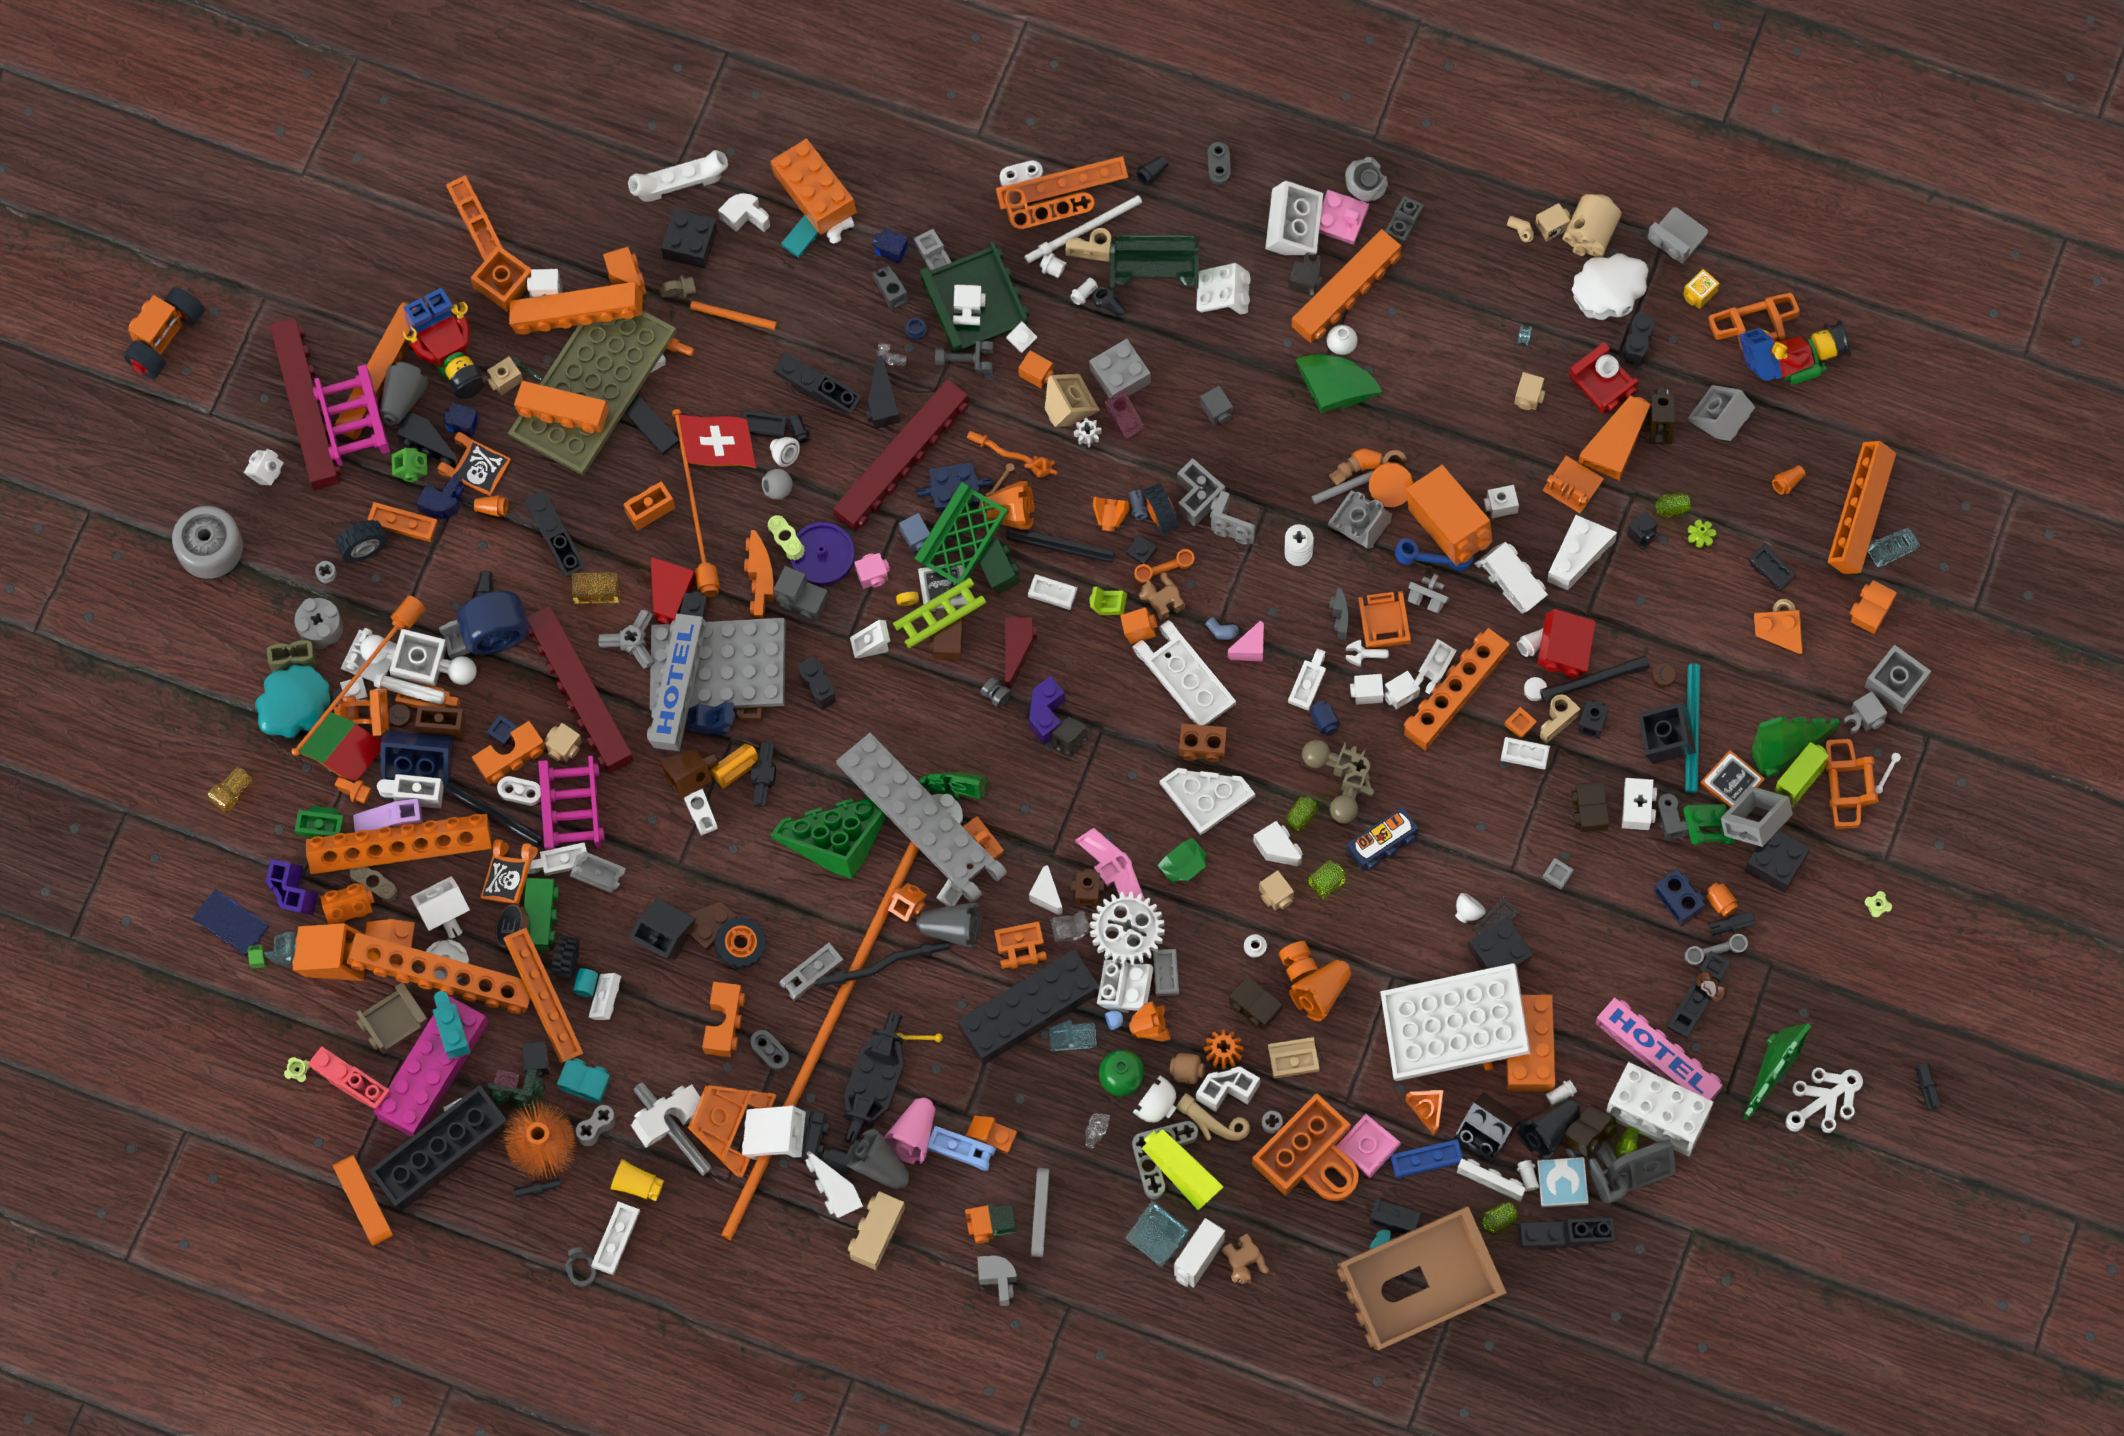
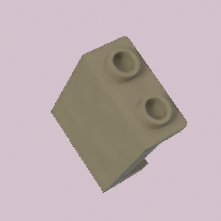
(392, 1020)

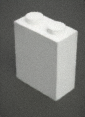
(1199, 1253)

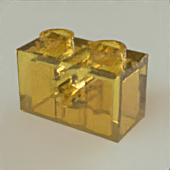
(595, 587)

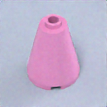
(912, 1131)

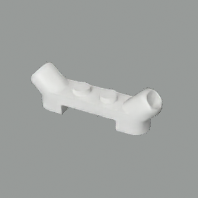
(703, 170)

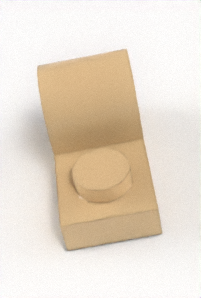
(1091, 250)
(1560, 719)

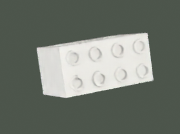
(1659, 1108)

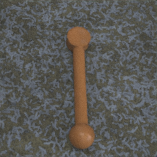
(1009, 469)

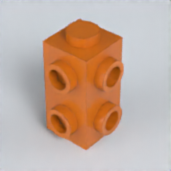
(347, 903)

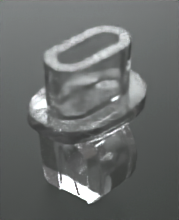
(1095, 1132)

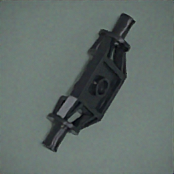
(874, 1078)

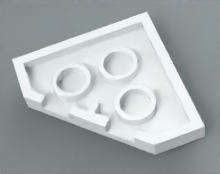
(1206, 796)

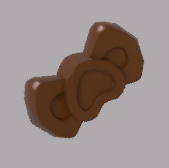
(1711, 986)

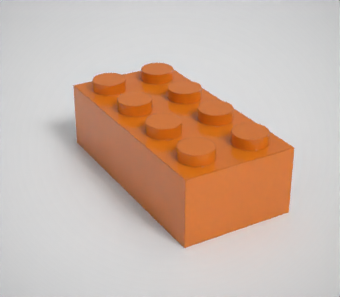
(813, 186)
(1535, 1070)

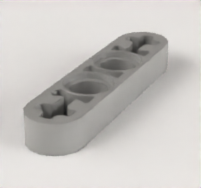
(1040, 1212)

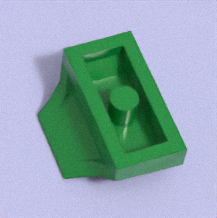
(318, 822)
(1183, 862)

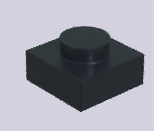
(1141, 550)

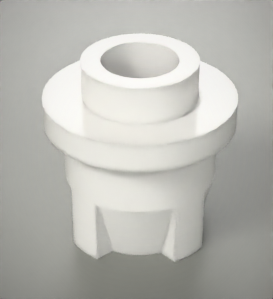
(1052, 265)

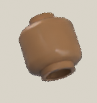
(1186, 1068)

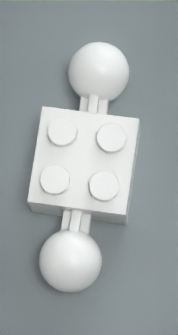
(419, 659)

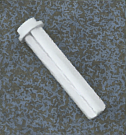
(409, 689)

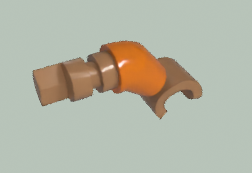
(1362, 460)

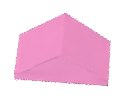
(1249, 646)

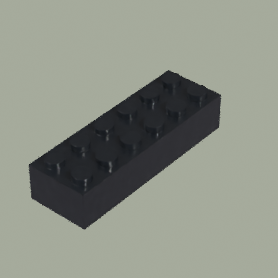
(1028, 1007)
(440, 1148)

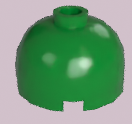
(1121, 1073)

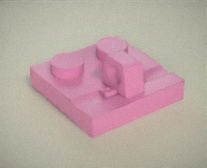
(1342, 217)

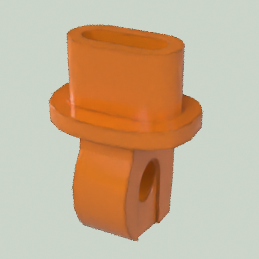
(357, 790)

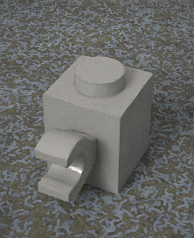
(1866, 712)

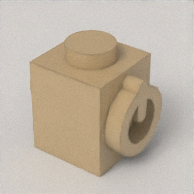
(562, 743)

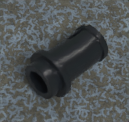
(799, 429)

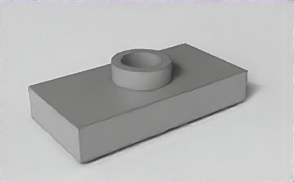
(1166, 972)

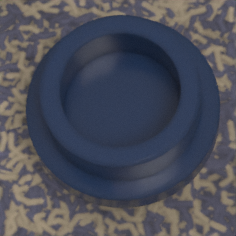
(915, 328)

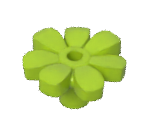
(1701, 533)

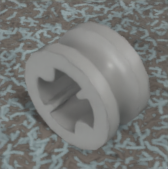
(324, 565)
(1266, 1117)

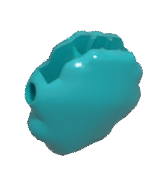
(292, 701)

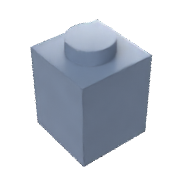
(914, 532)

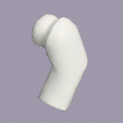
(834, 232)

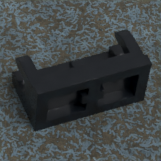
(1394, 1217)

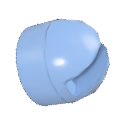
(1114, 1019)

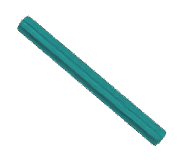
(1693, 707)

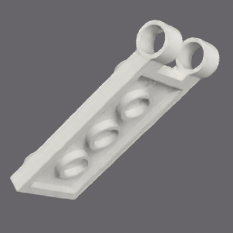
(1186, 677)

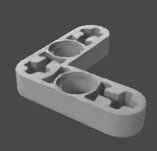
(1183, 1140)

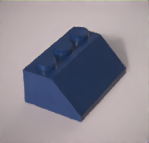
(416, 755)

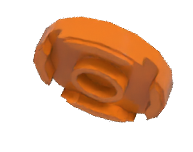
(1389, 484)

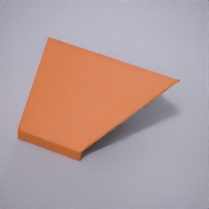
(1427, 1107)

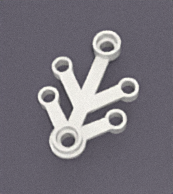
(1827, 1097)

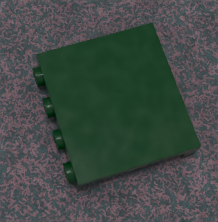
(1002, 304)

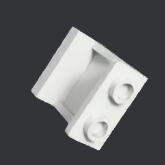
(773, 1132)

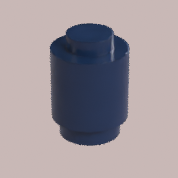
(1325, 718)

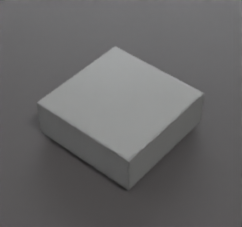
(1558, 873)

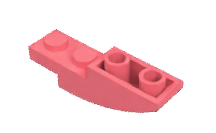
(348, 1078)

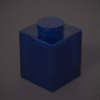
(890, 245)
(461, 419)

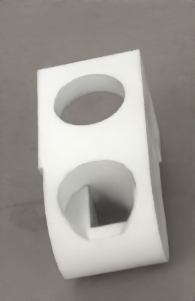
(700, 812)

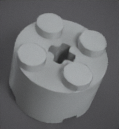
(328, 621)

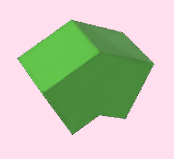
(256, 956)

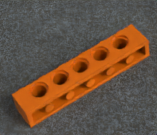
(1425, 735)

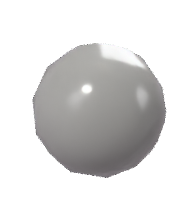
(777, 484)

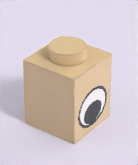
(1553, 221)

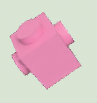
(872, 570)

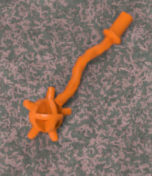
(1039, 466)

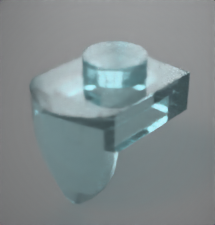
(283, 949)

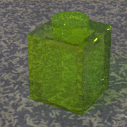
(1327, 879)

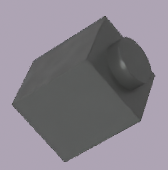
(1216, 406)

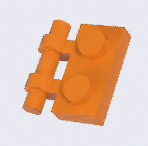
(1020, 938)

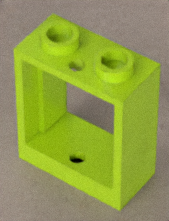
(1802, 773)

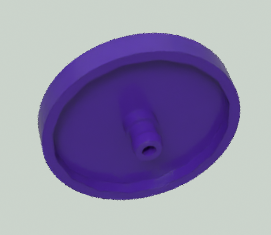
(827, 553)

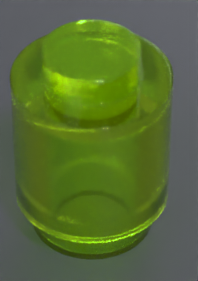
(1673, 504)
(1301, 812)
(1499, 1217)

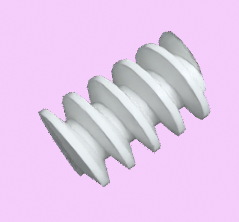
(1298, 545)

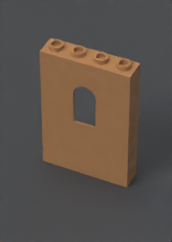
(1453, 1264)

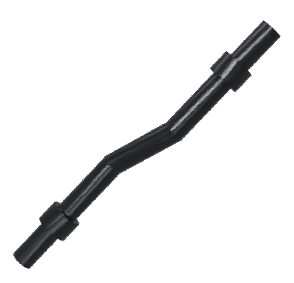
(840, 978)

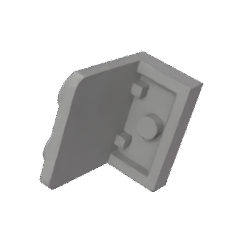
(1677, 234)
(1229, 526)

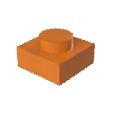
(1520, 723)

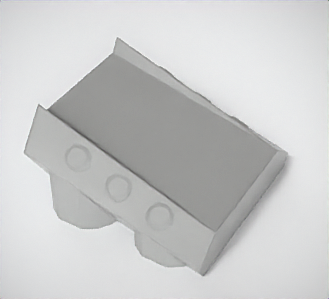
(1361, 519)

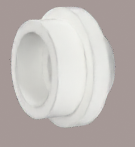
(1258, 951)

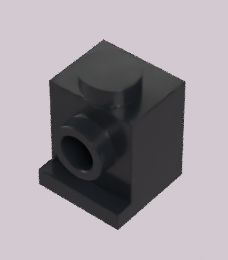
(1643, 530)

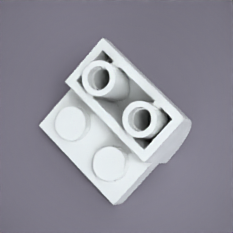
(1124, 986)

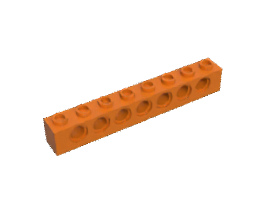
(390, 852)
(430, 963)

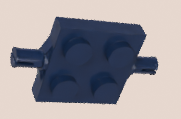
(947, 479)

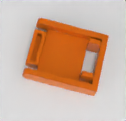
(1384, 617)

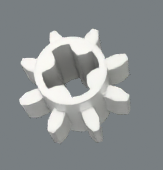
(1087, 438)

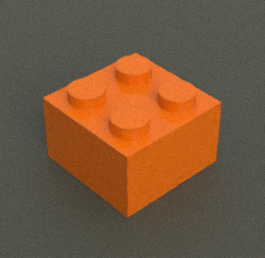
(501, 278)

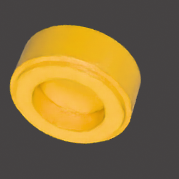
(907, 598)

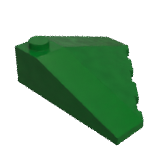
(1781, 742)
(834, 837)
(1780, 1055)

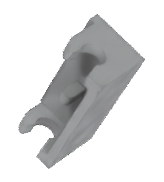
(597, 871)

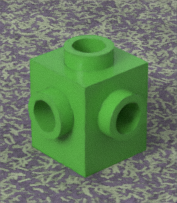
(409, 464)

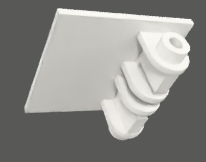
(355, 661)

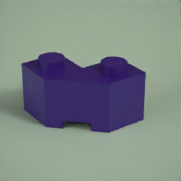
(1045, 699)
(285, 881)

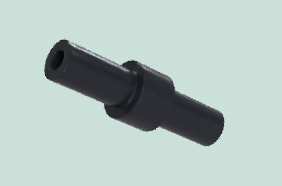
(537, 1187)

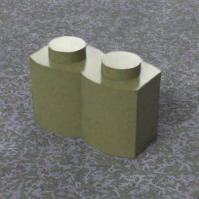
(283, 656)

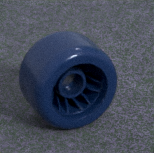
(492, 622)

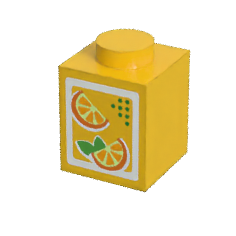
(1700, 289)

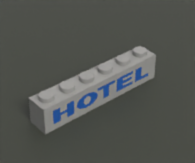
(677, 682)

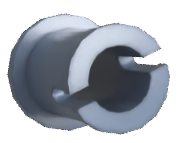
(1139, 511)

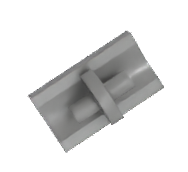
(1437, 599)

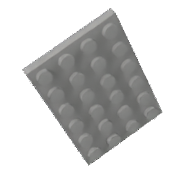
(736, 664)

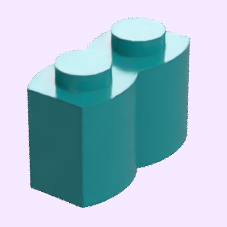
(584, 1081)

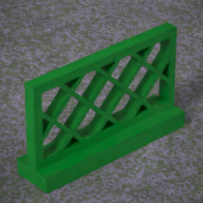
(945, 526)

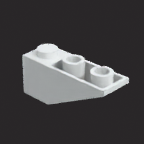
(838, 1190)

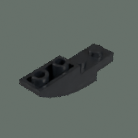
(815, 385)
(554, 533)
(1566, 1234)

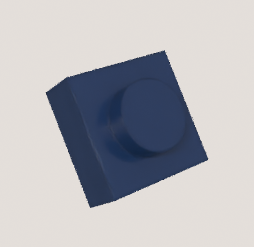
(501, 730)

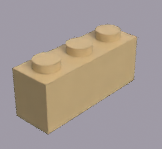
(876, 1230)

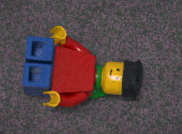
(443, 341)
(1795, 357)

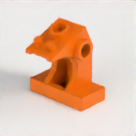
(378, 709)

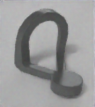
(573, 1255)

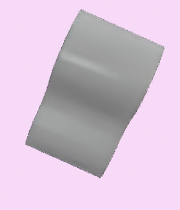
(595, 1125)

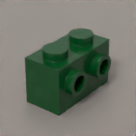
(999, 567)

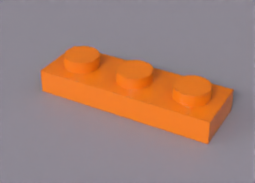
(403, 522)

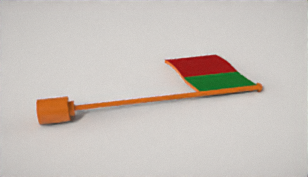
(339, 741)

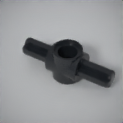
(763, 774)

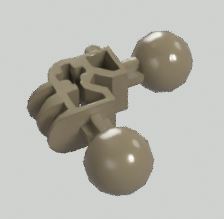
(1344, 807)

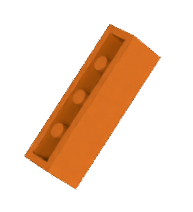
(561, 407)

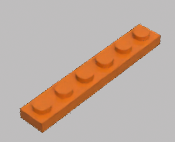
(1066, 181)
(543, 995)

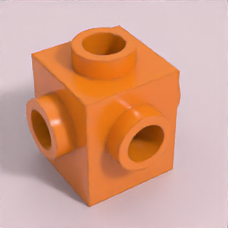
(907, 902)

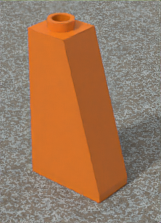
(1616, 440)

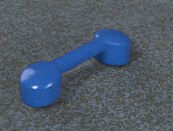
(1407, 553)

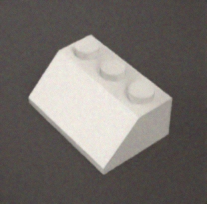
(1294, 219)

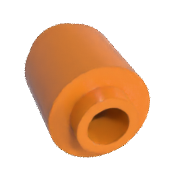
(1721, 899)

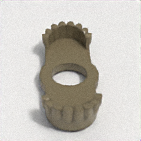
(385, 889)

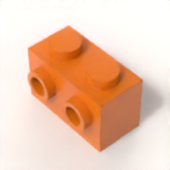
(649, 505)

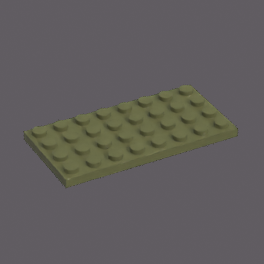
(601, 363)

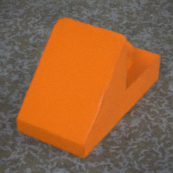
(989, 1132)

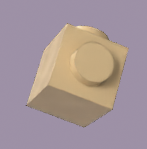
(504, 376)
(1529, 392)
(1276, 891)

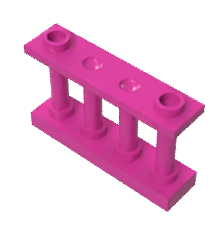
(373, 419)
(550, 796)

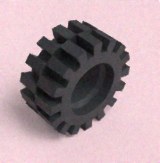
(565, 956)

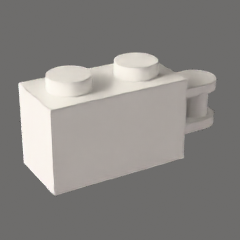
(405, 787)

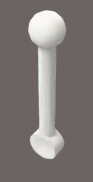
(1895, 759)

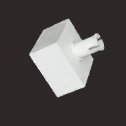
(441, 905)

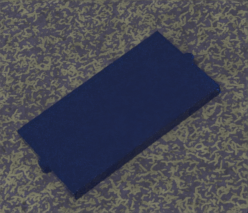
(230, 922)

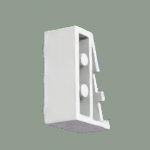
(1579, 550)
(1513, 577)

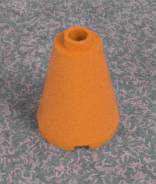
(1320, 989)

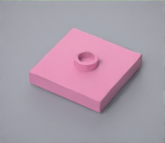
(1368, 1145)

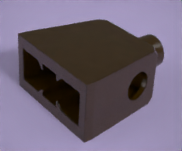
(1661, 411)

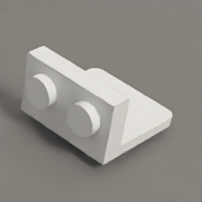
(1224, 288)

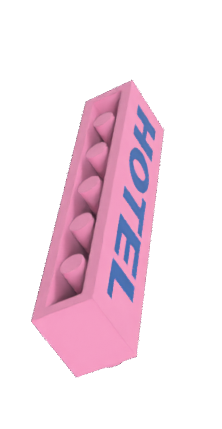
(1655, 1050)

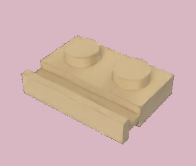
(1293, 1057)

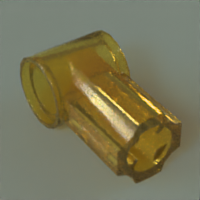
(226, 793)

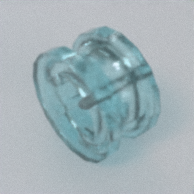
(1524, 335)

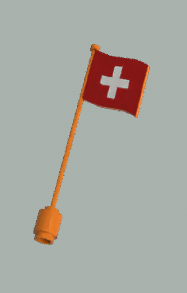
(711, 443)

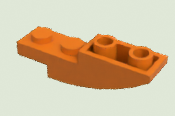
(760, 573)

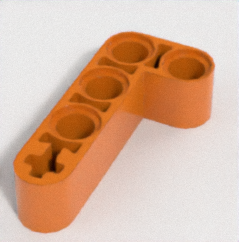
(1050, 206)
(362, 1200)

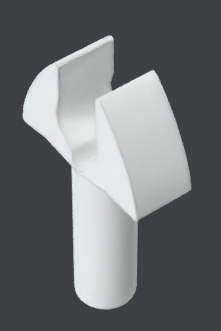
(1364, 653)

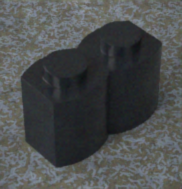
(1639, 339)
(815, 681)

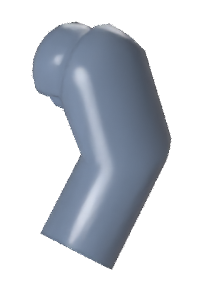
(1222, 632)

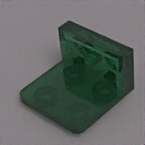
(532, 1090)

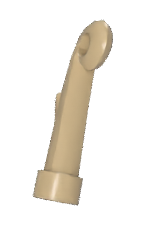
(1205, 1121)

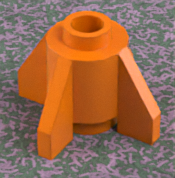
(1110, 512)
(1150, 1023)

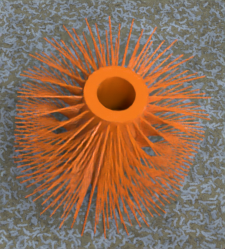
(540, 1141)

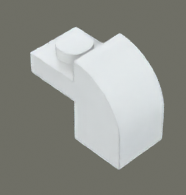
(743, 208)

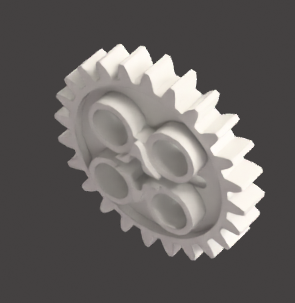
(1135, 910)

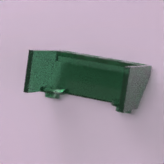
(1154, 257)

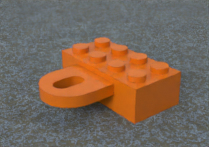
(1306, 1150)

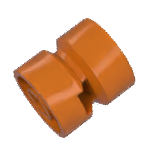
(1298, 961)

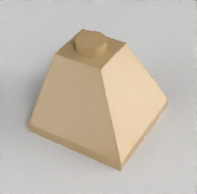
(1068, 400)

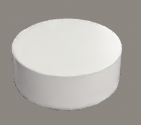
(1607, 366)
(1532, 688)

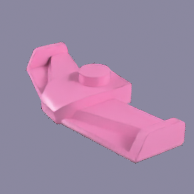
(1114, 864)

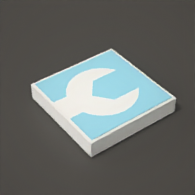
(1562, 1182)

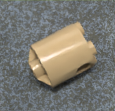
(1592, 225)

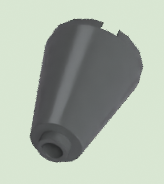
(401, 391)
(953, 924)
(877, 1160)

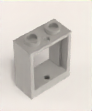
(1759, 833)

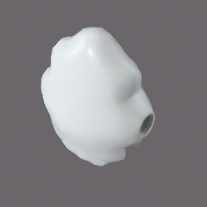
(1609, 286)

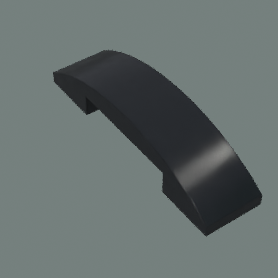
(1696, 999)

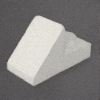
(871, 640)

